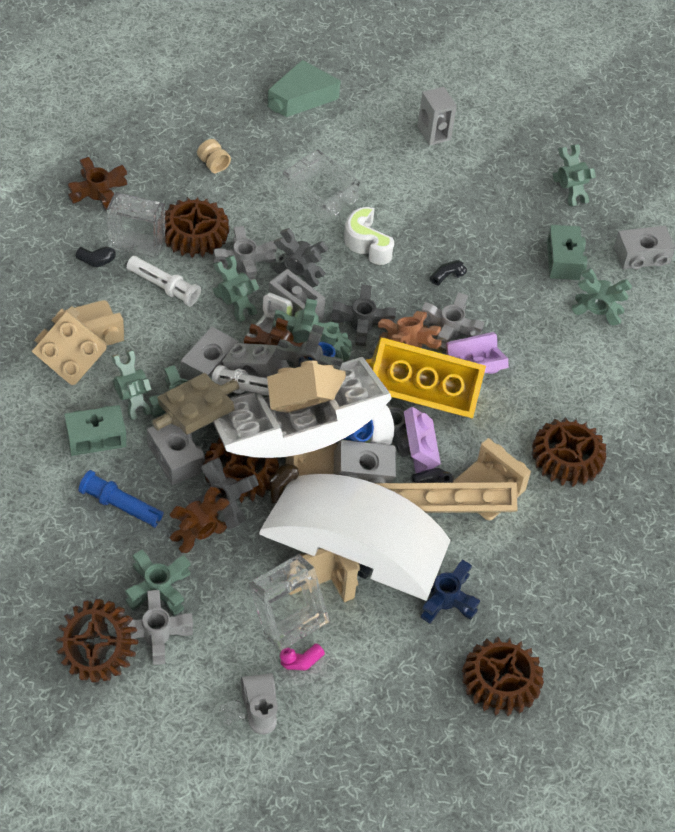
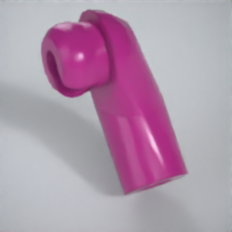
(302, 662)

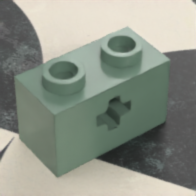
(565, 252)
(95, 430)

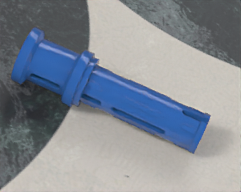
(110, 494)

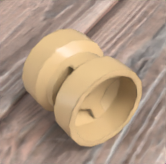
(214, 157)

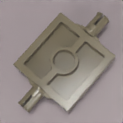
(195, 403)

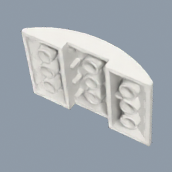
(269, 433)
(363, 526)

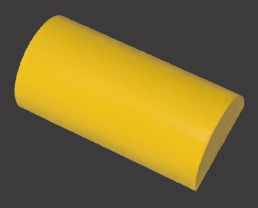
(428, 377)

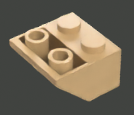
(303, 386)

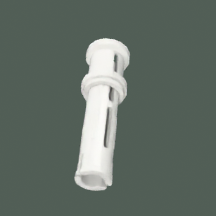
(173, 284)
(243, 377)

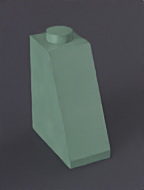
(302, 90)

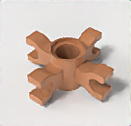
(411, 331)

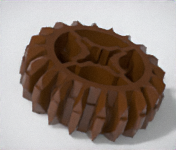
(210, 228)
(566, 459)
(243, 466)
(97, 628)
(513, 689)

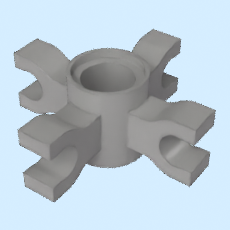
(246, 253)
(452, 320)
(156, 616)

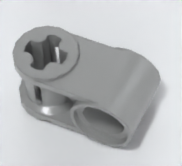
(260, 699)

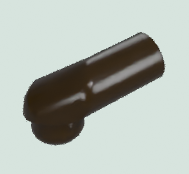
(281, 479)

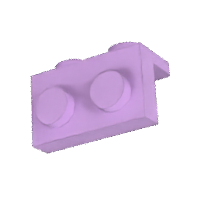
(480, 350)
(421, 440)

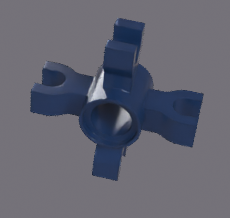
(441, 600)

